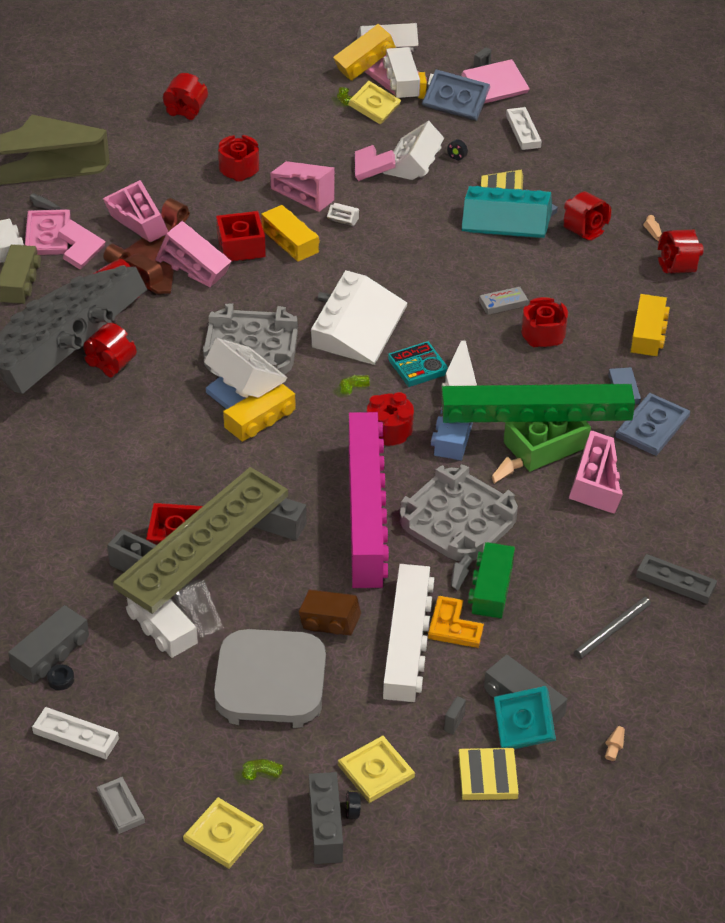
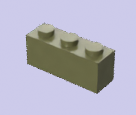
(18, 273)

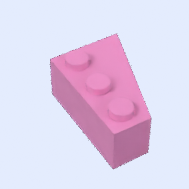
(305, 183)
(136, 211)
(193, 254)
(597, 475)

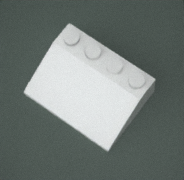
(357, 319)

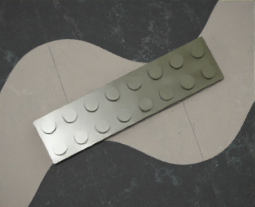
(200, 540)

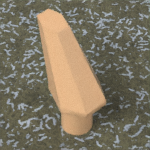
(652, 227)
(506, 468)
(615, 743)

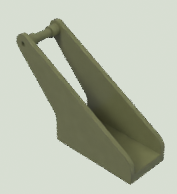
(54, 150)

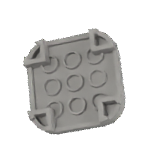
(267, 333)
(458, 513)
(270, 676)

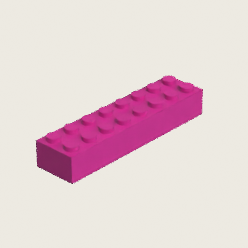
(367, 501)

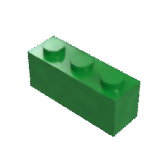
(492, 580)

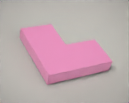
(369, 164)
(84, 244)

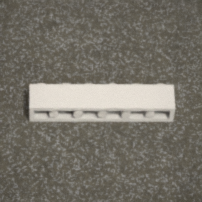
(406, 634)

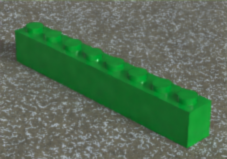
(537, 403)

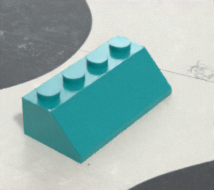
(507, 211)

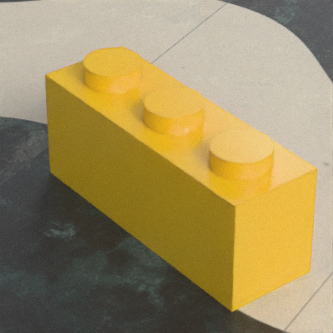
(364, 52)
(290, 233)
(650, 325)
(256, 413)

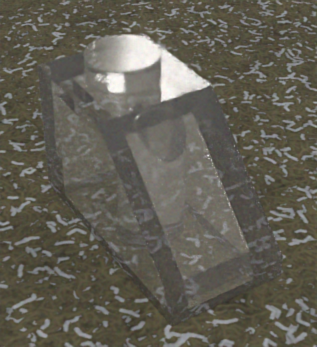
(199, 608)

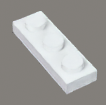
(523, 128)
(75, 733)

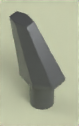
(43, 203)
(460, 571)

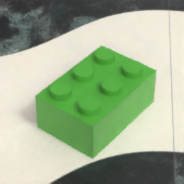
(545, 441)

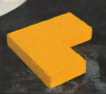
(448, 626)

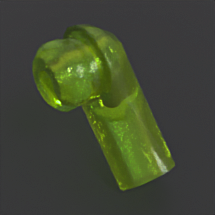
(343, 95)
(353, 381)
(261, 765)

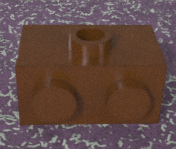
(330, 612)

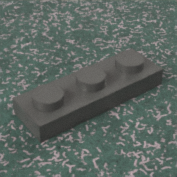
(676, 578)

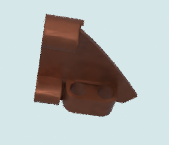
(143, 253)

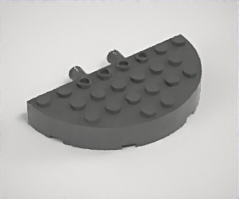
(62, 322)

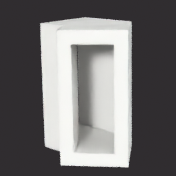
(343, 218)

